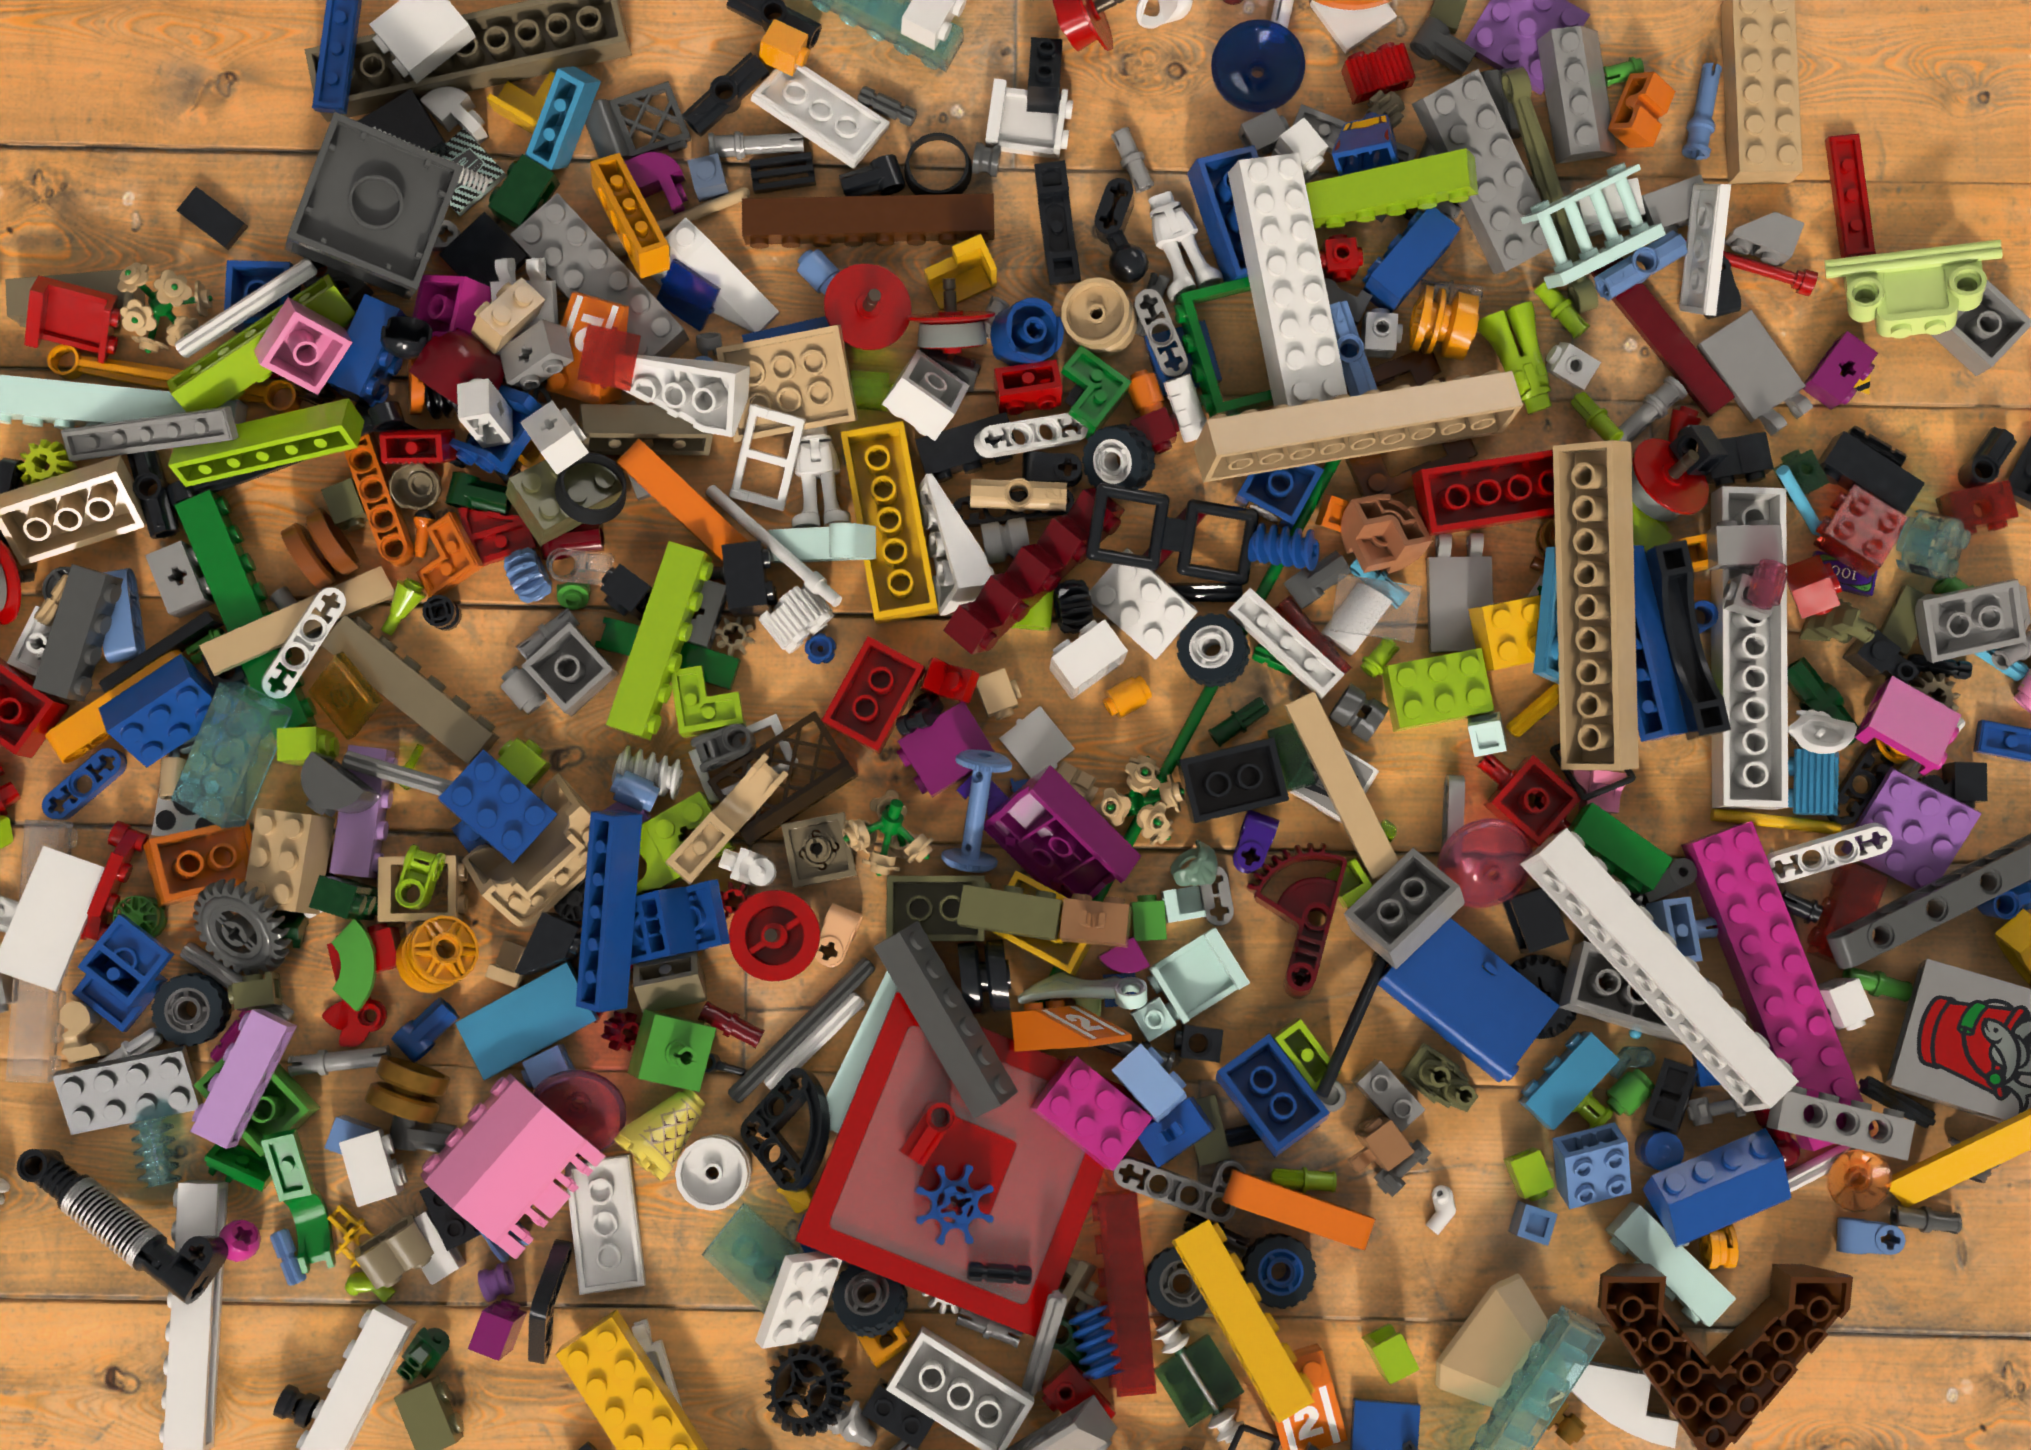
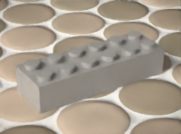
(1467, 117)
(586, 265)

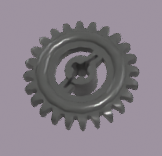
(248, 927)

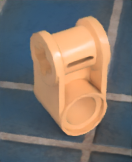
(838, 929)

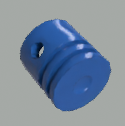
(1659, 1149)

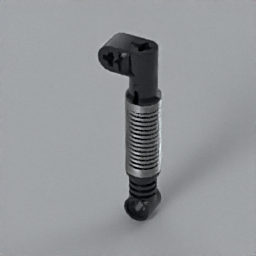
(142, 1246)

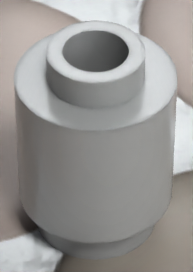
(523, 690)

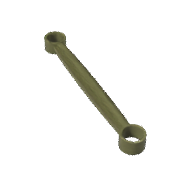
(1518, 91)

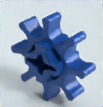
(960, 1218)

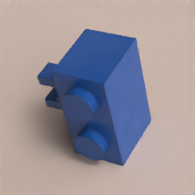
(1175, 1132)

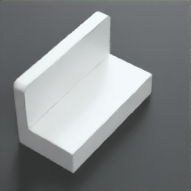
(442, 1261)

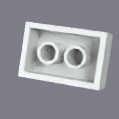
(1087, 658)

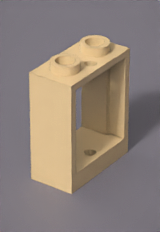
(388, 880)

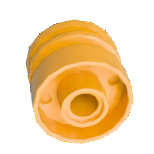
(1450, 324)
(437, 954)

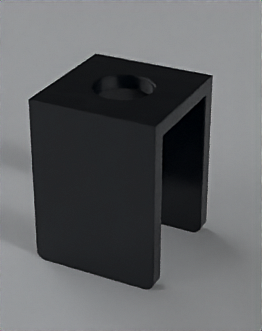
(1535, 920)

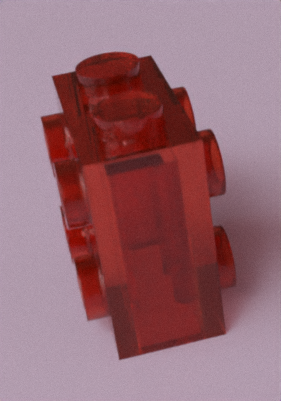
(1859, 530)

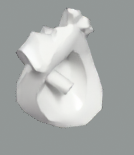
(1820, 732)

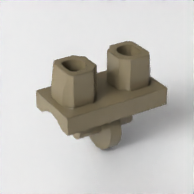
(1079, 1274)

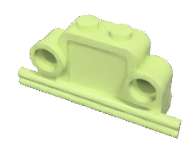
(1915, 288)

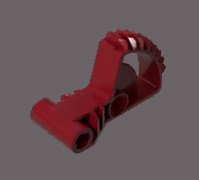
(1295, 905)

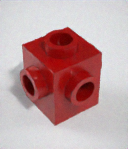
(1340, 268)

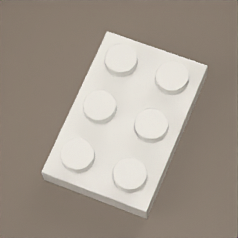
(1142, 606)
(798, 1299)

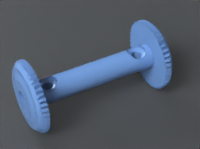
(969, 856)

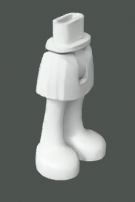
(1175, 228)
(818, 461)

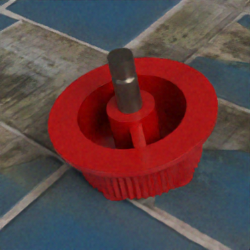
(774, 935)

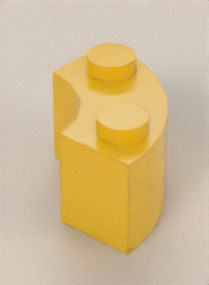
(2015, 943)

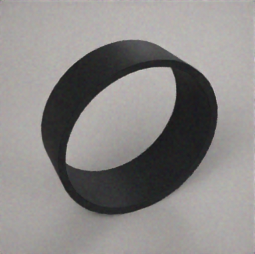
(958, 188)
(587, 515)

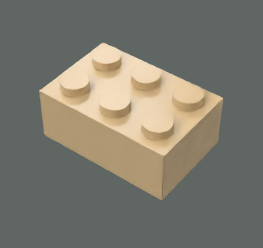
(288, 857)

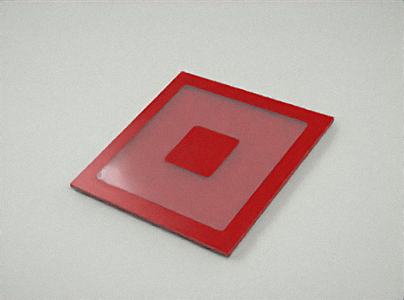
(1038, 1177)

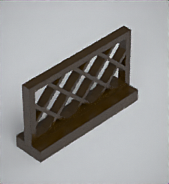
(805, 796)

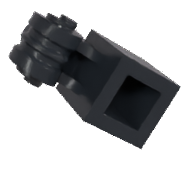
(1880, 657)
(1961, 781)

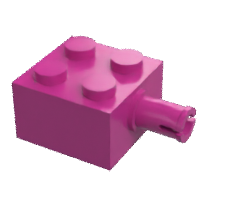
(449, 302)

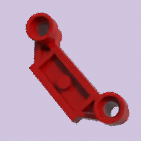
(116, 871)

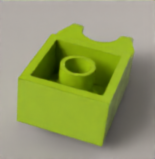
(665, 834)

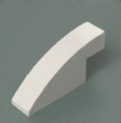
(1622, 1399)

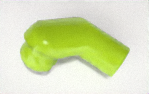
(359, 1283)

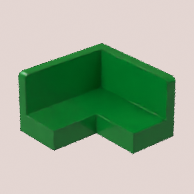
(1102, 385)

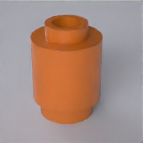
(1145, 392)

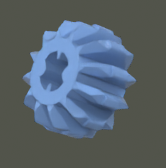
(527, 575)

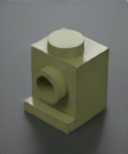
(256, 992)

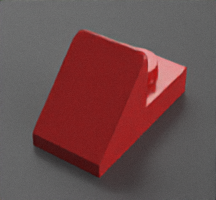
(949, 681)

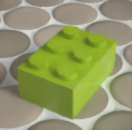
(1437, 689)

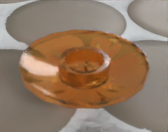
(1869, 1187)

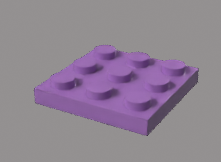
(1510, 30)
(1923, 826)

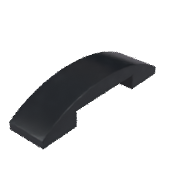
(1056, 223)

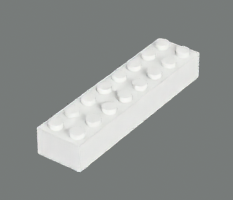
(1286, 279)

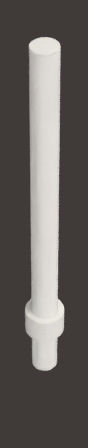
(813, 580)

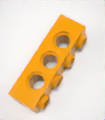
(630, 215)

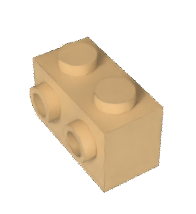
(507, 315)

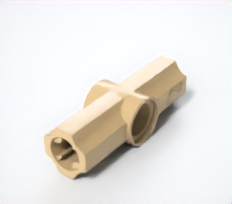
(996, 495)

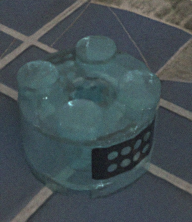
(1932, 545)

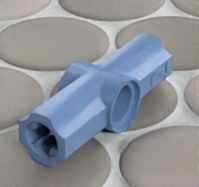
(1653, 257)
(1356, 369)

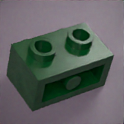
(523, 191)

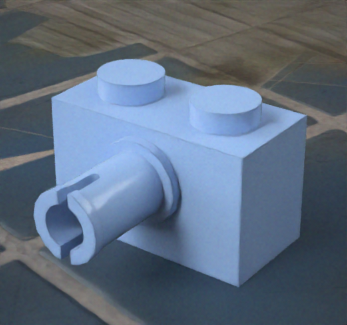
(1678, 920)
(1150, 1082)

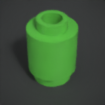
(1629, 1092)

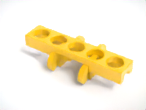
(349, 1235)

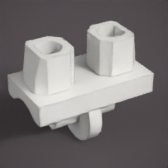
(748, 867)

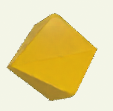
(798, 1201)

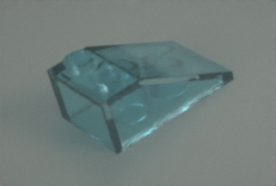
(750, 1255)

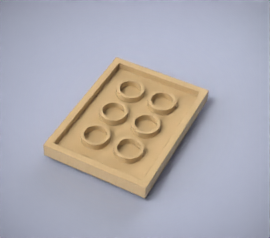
(798, 376)

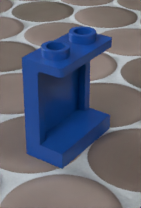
(501, 457)

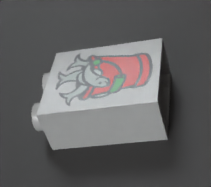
(1965, 1043)

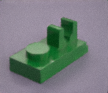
(239, 1165)

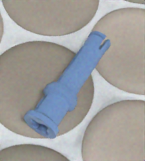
(1701, 124)

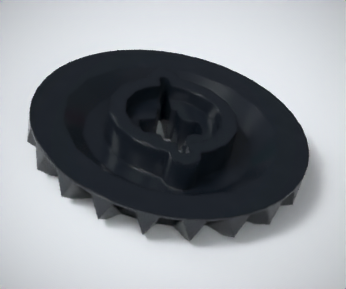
(1550, 977)

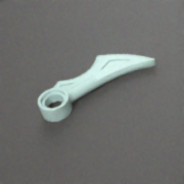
(1067, 986)

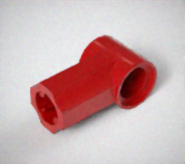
(926, 1135)

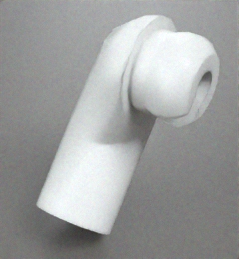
(1444, 1208)

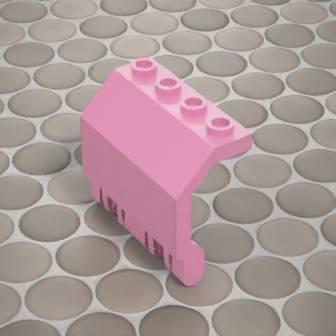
(508, 1163)

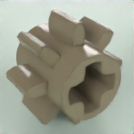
(1387, 104)
(739, 644)

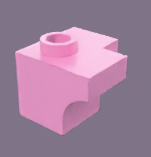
(1596, 779)

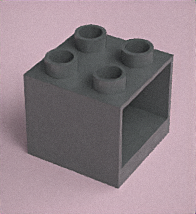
(373, 206)

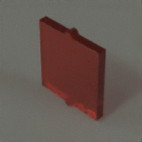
(609, 357)

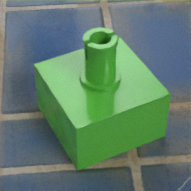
(671, 1050)

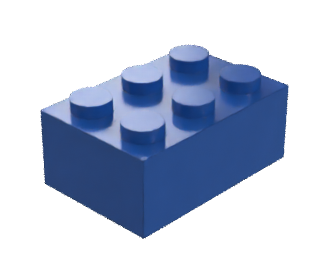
(1409, 258)
(367, 366)
(159, 710)
(497, 806)
(1272, 1095)

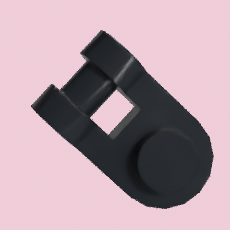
(921, 715)

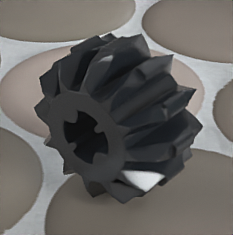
(1072, 606)

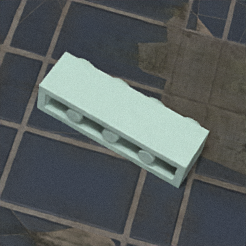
(1686, 1278)

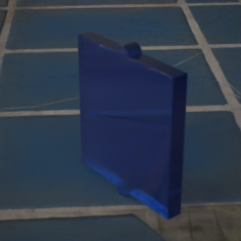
(688, 294)

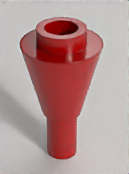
(1680, 419)

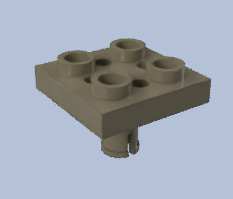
(799, 836)

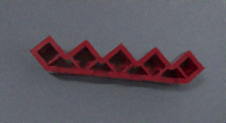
(1030, 576)

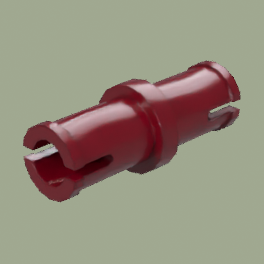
(731, 1024)

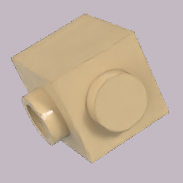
(998, 694)

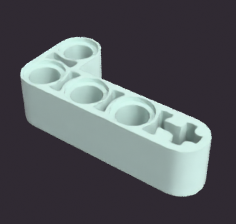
(829, 543)

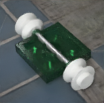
(1198, 1380)

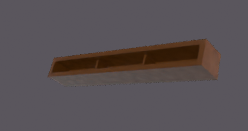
(867, 219)

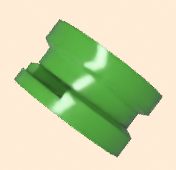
(143, 912)

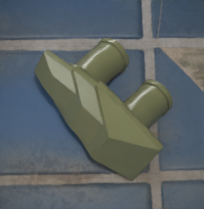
(1840, 624)
(1439, 1079)

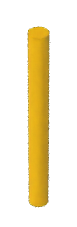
(1775, 821)

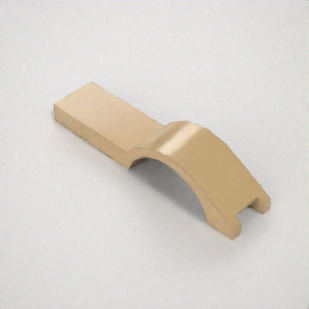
(725, 820)

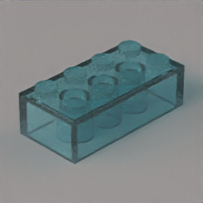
(231, 754)

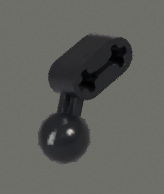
(1127, 260)

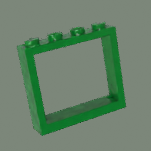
(1195, 344)

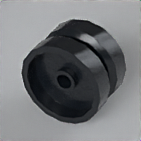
(986, 976)

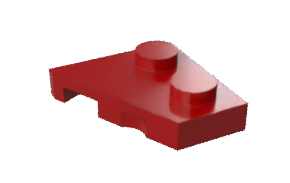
(495, 534)

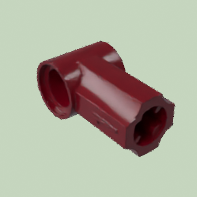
(584, 537)

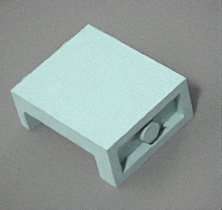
(1197, 976)

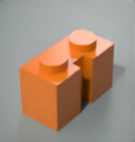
(1639, 108)

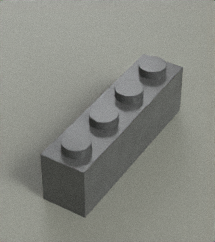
(78, 633)

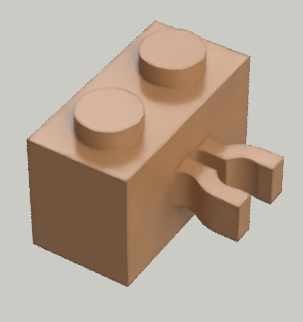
(1095, 921)
(1381, 1144)

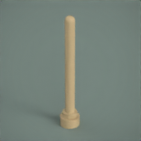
(691, 214)

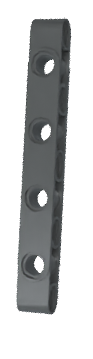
(1946, 900)

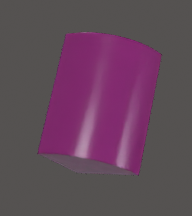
(1124, 959)

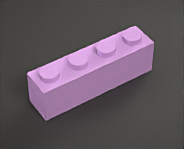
(361, 834)
(242, 1078)

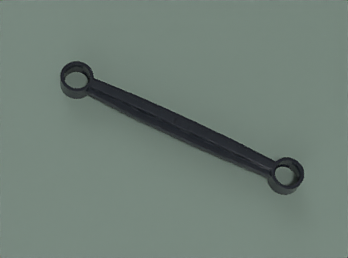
(379, 419)

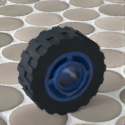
(1299, 1270)

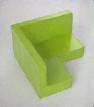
(699, 712)

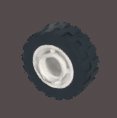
(1134, 453)
(1210, 631)

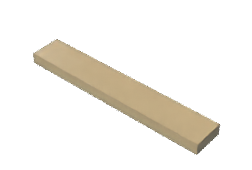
(274, 629)
(1342, 785)

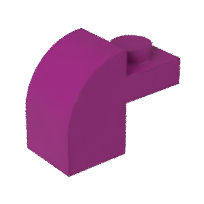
(658, 173)

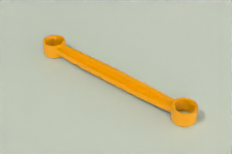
(157, 376)

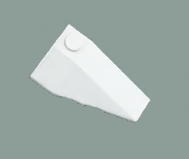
(738, 298)
(698, 391)
(957, 556)

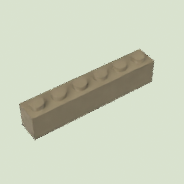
(410, 690)

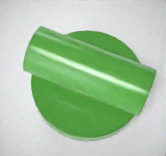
(573, 595)

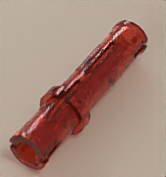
(1298, 619)

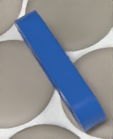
(96, 762)

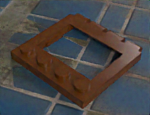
(1370, 471)

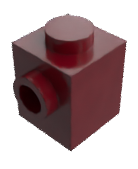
(1159, 429)

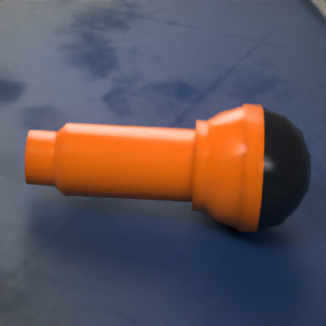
(422, 520)

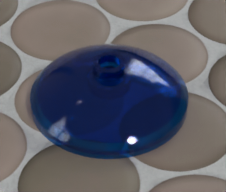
(1259, 47)

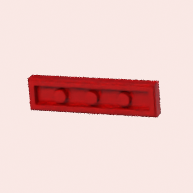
(1850, 195)

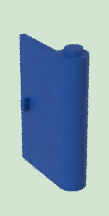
(1476, 1012)

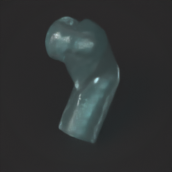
(1632, 1057)

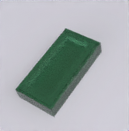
(1292, 757)

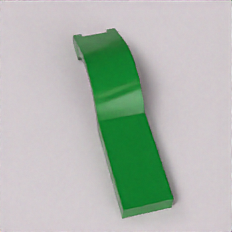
(717, 667)
(305, 1202)

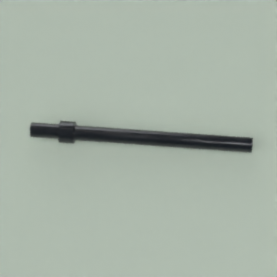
(1351, 1027)

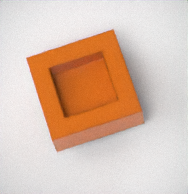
(1331, 512)

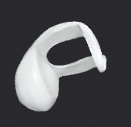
(1168, 12)

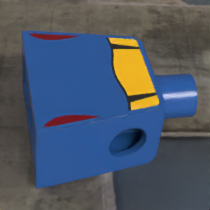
(1365, 145)

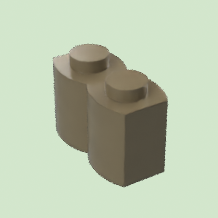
(394, 1252)

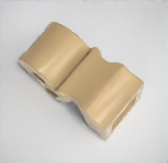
(80, 1021)

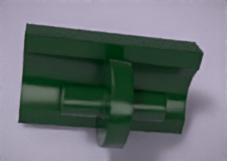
(423, 1354)

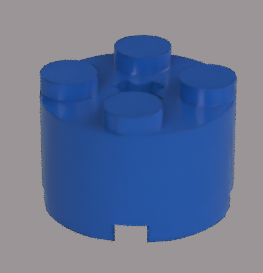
(1026, 332)

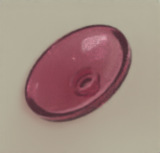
(1485, 848)
(597, 1117)

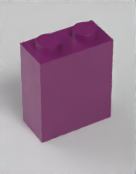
(935, 748)

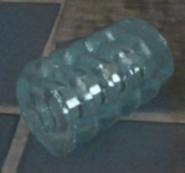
(155, 1152)

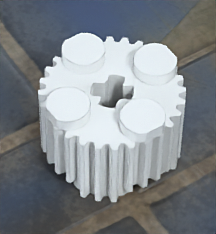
(796, 617)

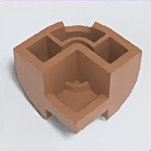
(1383, 533)

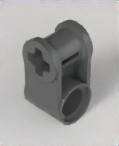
(716, 747)

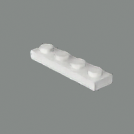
(1285, 643)

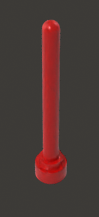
(1802, 281)

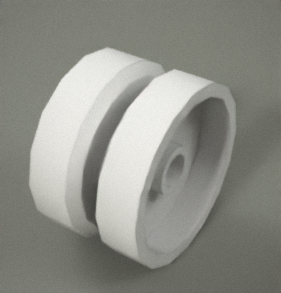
(711, 1192)

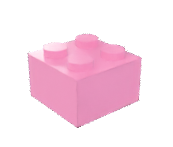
(302, 346)

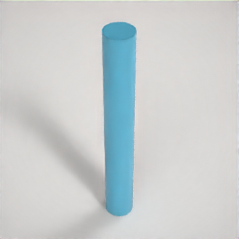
(1798, 498)

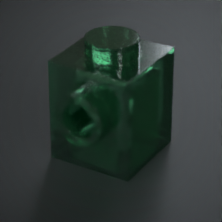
(1805, 470)

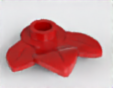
(354, 1023)

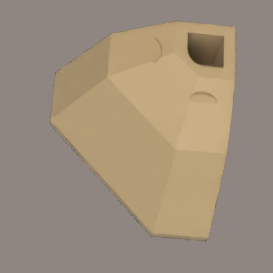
(1492, 1343)

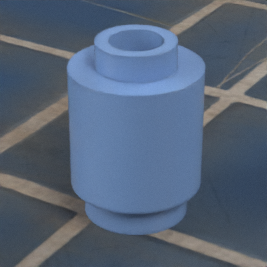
(817, 269)
(634, 791)

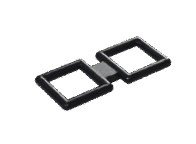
(1170, 534)

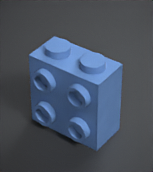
(1592, 1165)

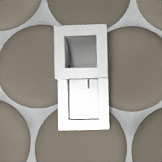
(454, 107)

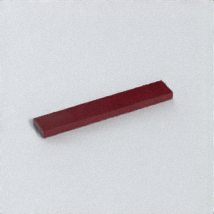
(1672, 346)

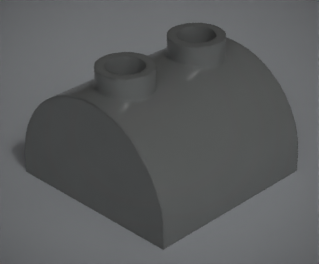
(334, 787)

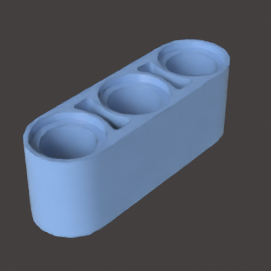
(126, 634)

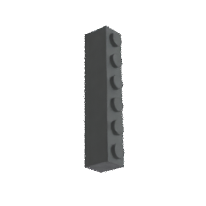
(946, 1019)

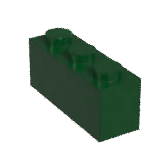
(345, 898)

